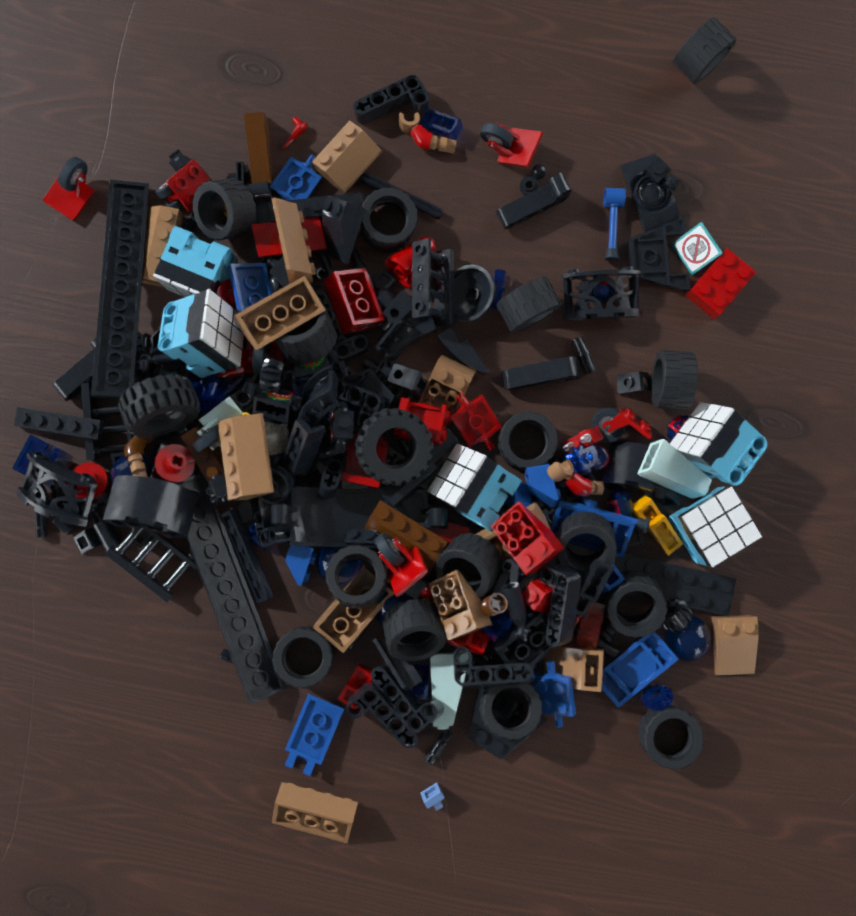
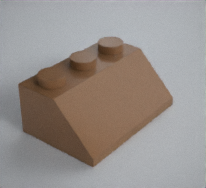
(346, 156)

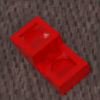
(474, 642)
(357, 680)

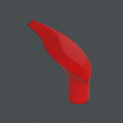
(298, 130)

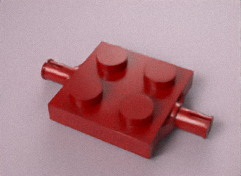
(476, 421)

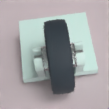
(210, 430)

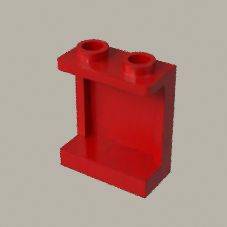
(433, 416)
(354, 473)

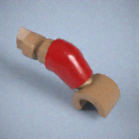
(423, 138)
(577, 484)

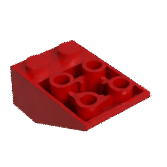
(526, 538)

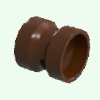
(494, 604)

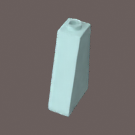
(673, 470)
(445, 687)

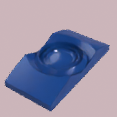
(622, 527)
(636, 667)

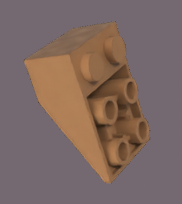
(445, 383)
(458, 606)
(580, 663)

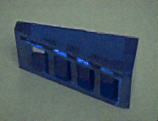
(452, 129)

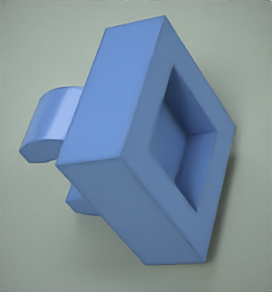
(432, 796)

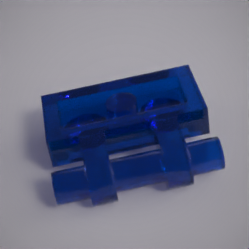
(33, 444)

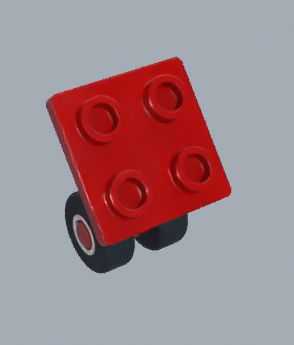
(182, 186)

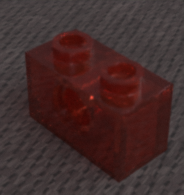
(591, 626)

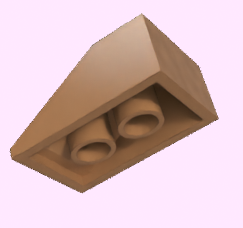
(735, 644)

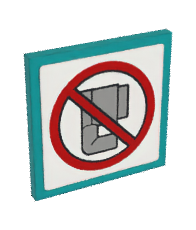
(697, 248)

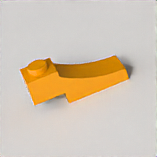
(659, 525)

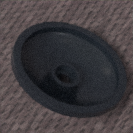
(468, 282)

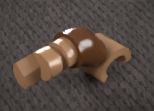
(134, 454)

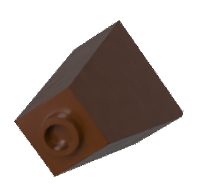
(258, 147)

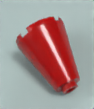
(401, 263)

